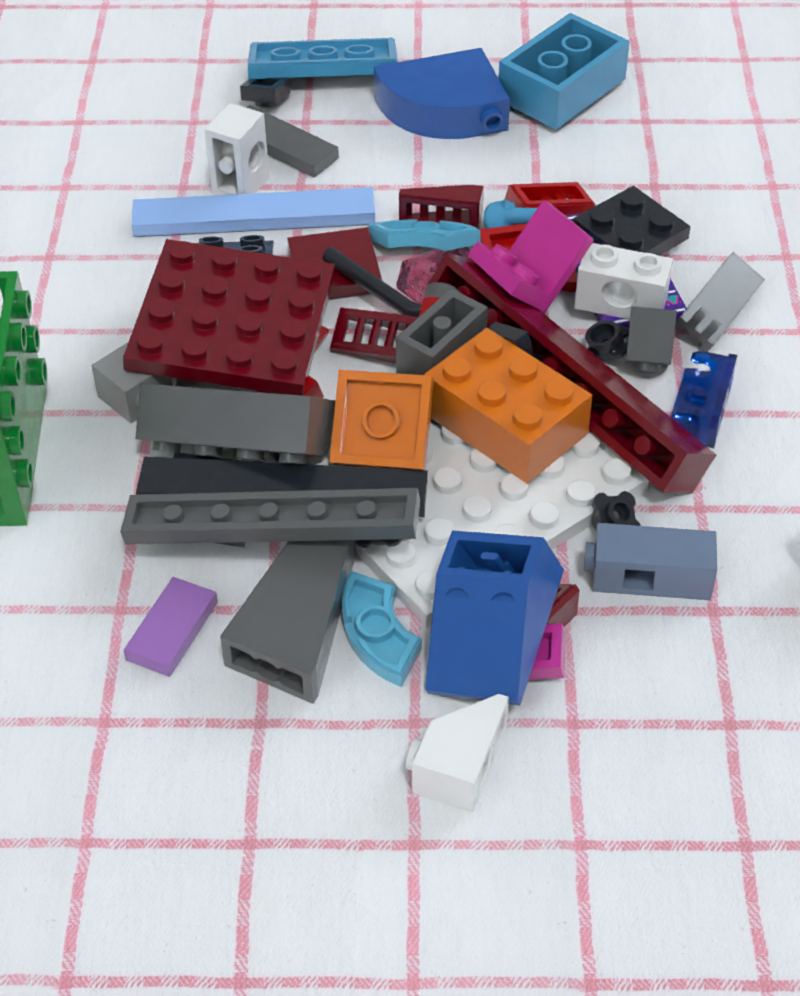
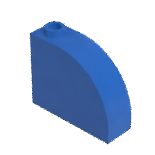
(443, 95)

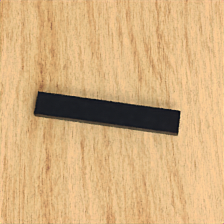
(186, 475)

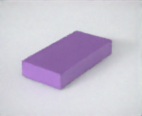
(170, 626)

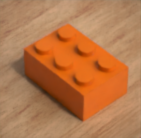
(509, 404)

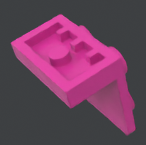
(538, 259)

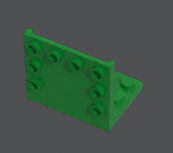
(21, 400)

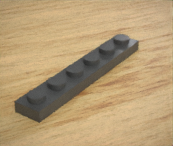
(272, 516)

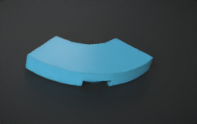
(410, 232)
(374, 629)

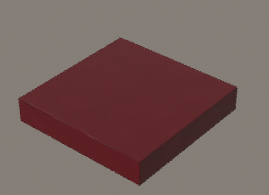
(352, 243)

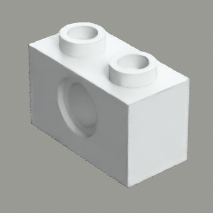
(237, 151)
(619, 278)

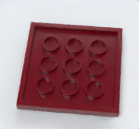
(230, 318)

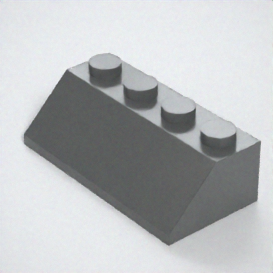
(234, 419)

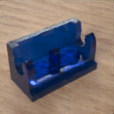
(705, 395)

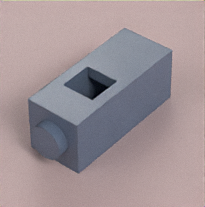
(652, 561)

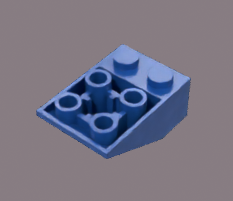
(490, 614)

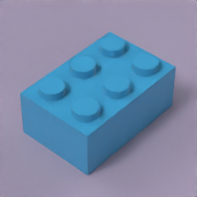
(564, 70)

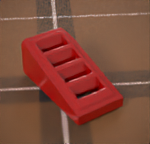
(554, 193)

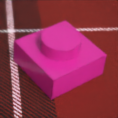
(551, 654)

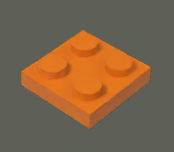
(381, 420)

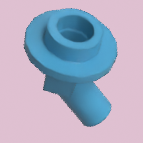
(506, 214)

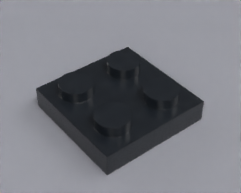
(634, 223)

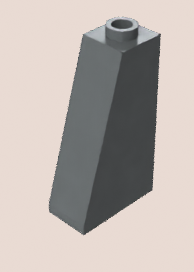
(291, 618)

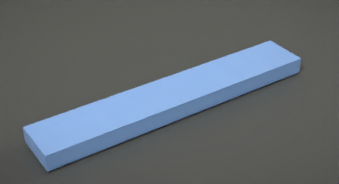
(253, 211)

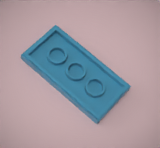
(319, 57)

